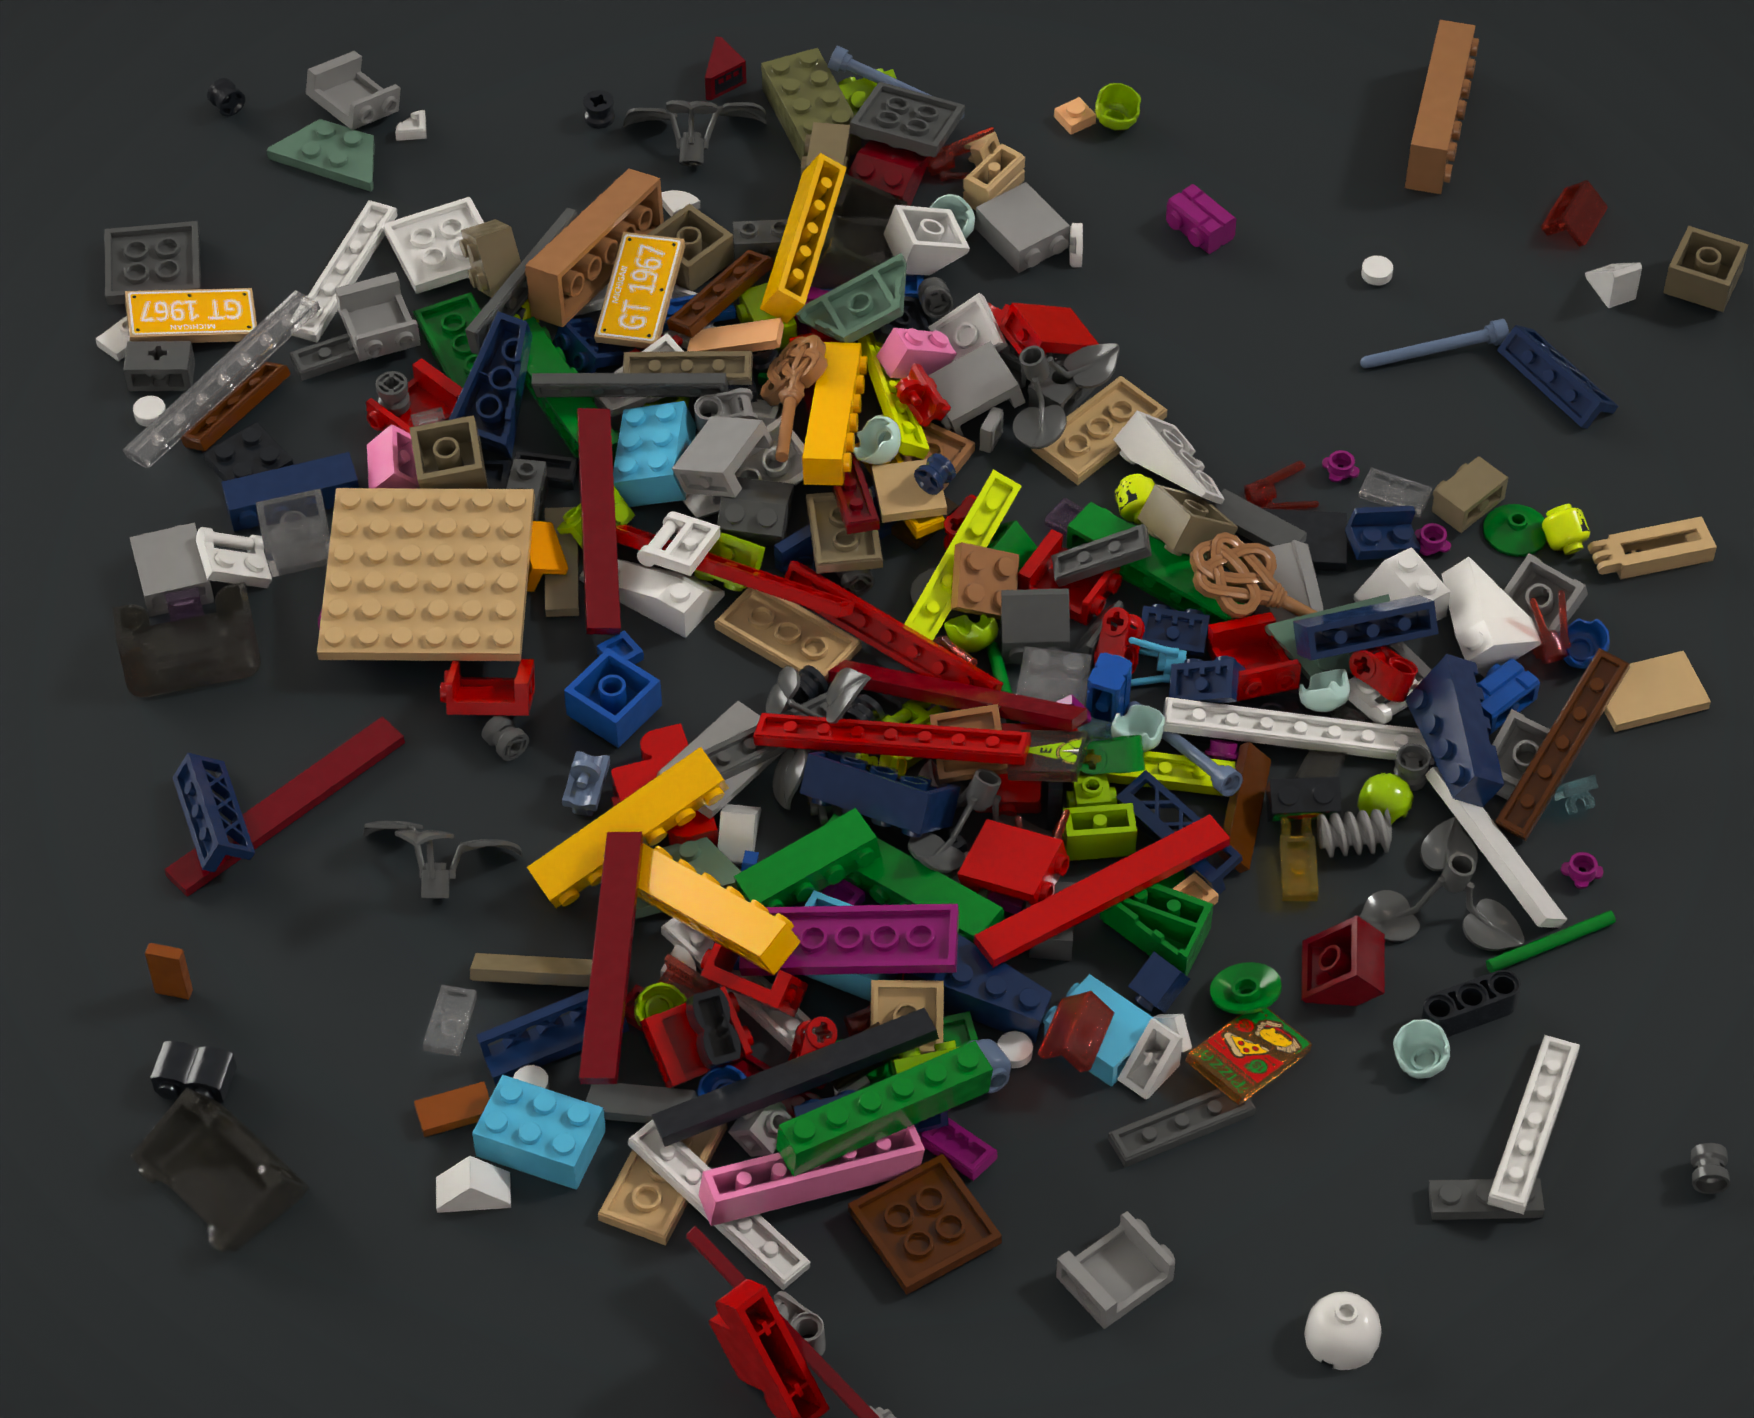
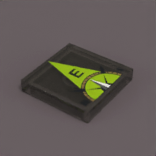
(1052, 756)

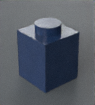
(1158, 983)

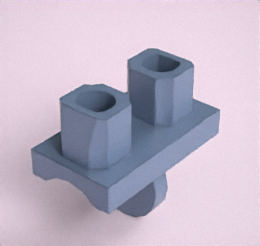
(585, 783)

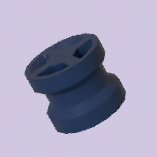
(934, 474)

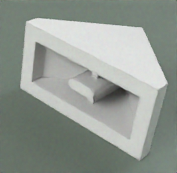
(1616, 282)
(738, 831)
(1152, 1059)
(473, 1186)

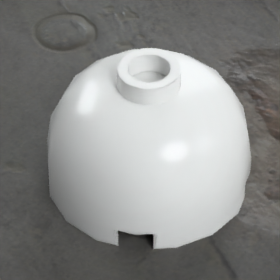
(1343, 1330)

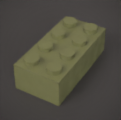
(805, 93)

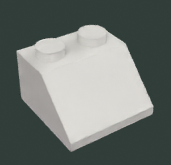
(925, 238)
(1406, 577)

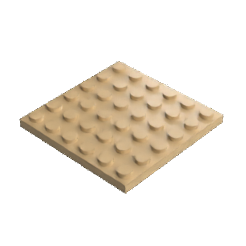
(427, 574)

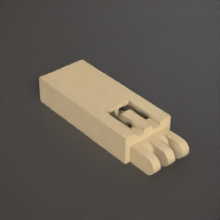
(1661, 548)

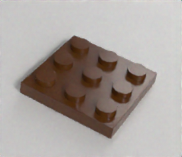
(924, 1223)

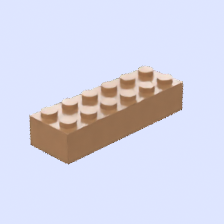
(1442, 107)
(585, 251)

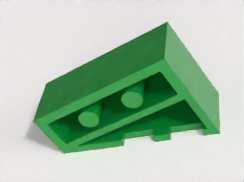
(1163, 923)

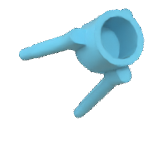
(1166, 657)

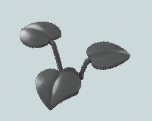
(692, 144)
(1088, 367)
(839, 697)
(979, 795)
(1451, 851)
(434, 876)

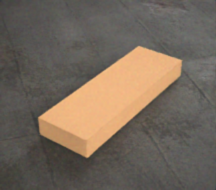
(739, 337)

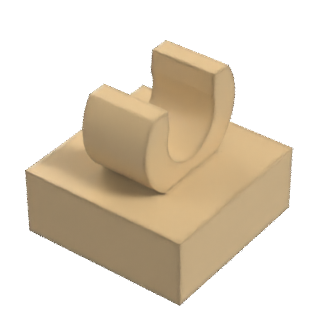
(982, 148)

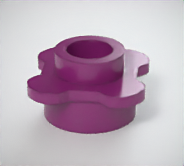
(1340, 466)
(1432, 539)
(1222, 749)
(1585, 862)

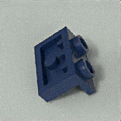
(581, 349)
(1381, 531)
(1176, 628)
(1206, 680)

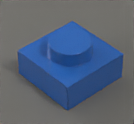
(624, 646)

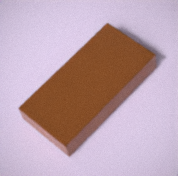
(168, 971)
(451, 1108)

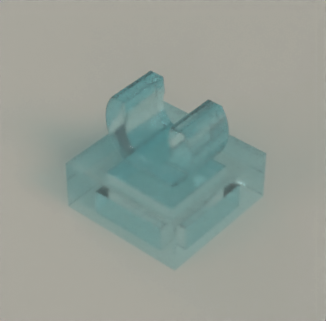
(1575, 790)

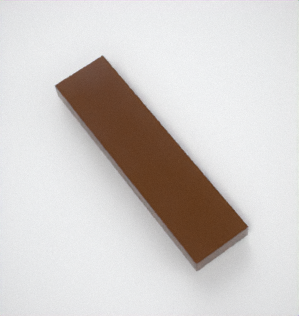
(720, 293)
(235, 406)
(1246, 804)

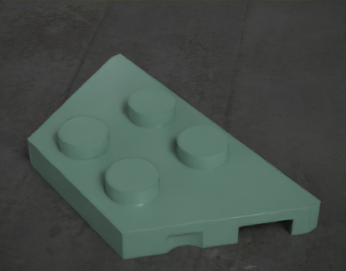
(329, 152)
(860, 303)
(1284, 633)
(704, 858)

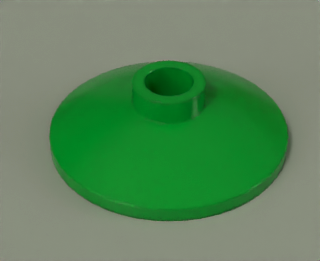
(1515, 530)
(1245, 988)

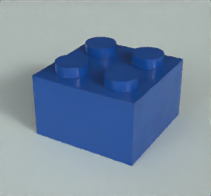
(613, 697)

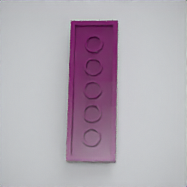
(869, 940)

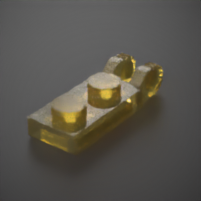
(1298, 862)

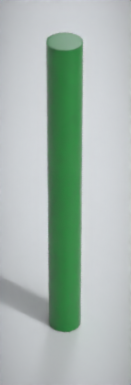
(999, 670)
(1551, 941)

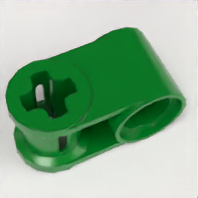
(1117, 755)

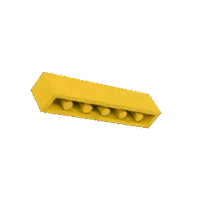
(803, 238)
(834, 415)
(651, 810)
(715, 911)

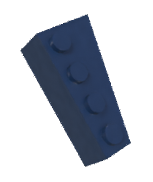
(497, 384)
(1456, 731)
(879, 793)
(994, 996)

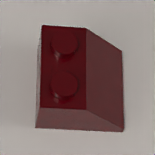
(890, 169)
(1344, 964)

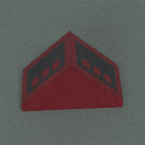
(724, 71)

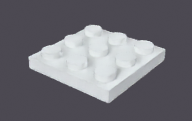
(430, 243)

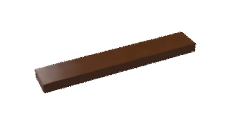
(1562, 744)

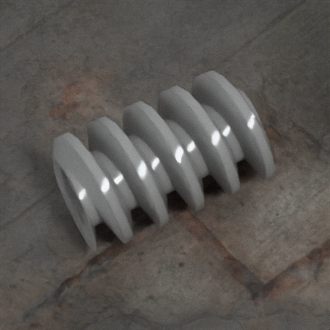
(1354, 831)

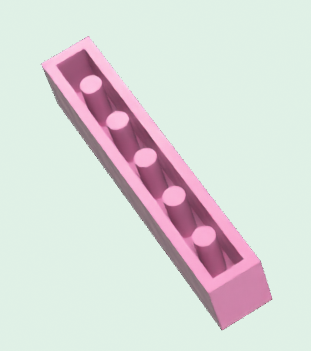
(768, 1185)

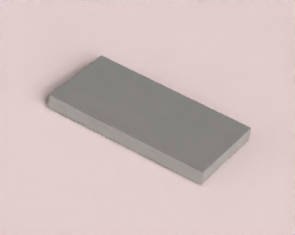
(732, 722)

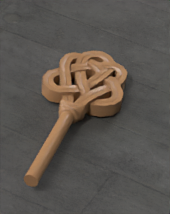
(789, 374)
(1244, 572)

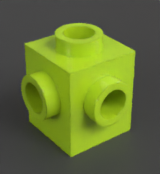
(1091, 791)

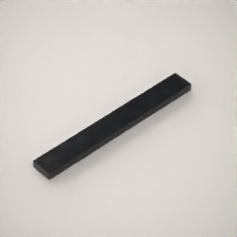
(794, 1077)

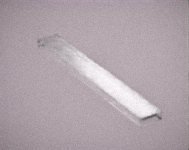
(221, 379)

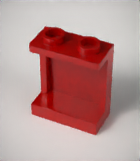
(1045, 326)
(426, 390)
(1086, 596)
(1263, 657)
(488, 694)
(1014, 862)
(785, 992)
(675, 1042)

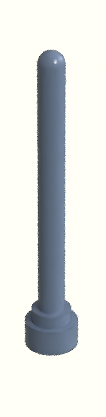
(843, 61)
(1492, 334)
(1224, 778)

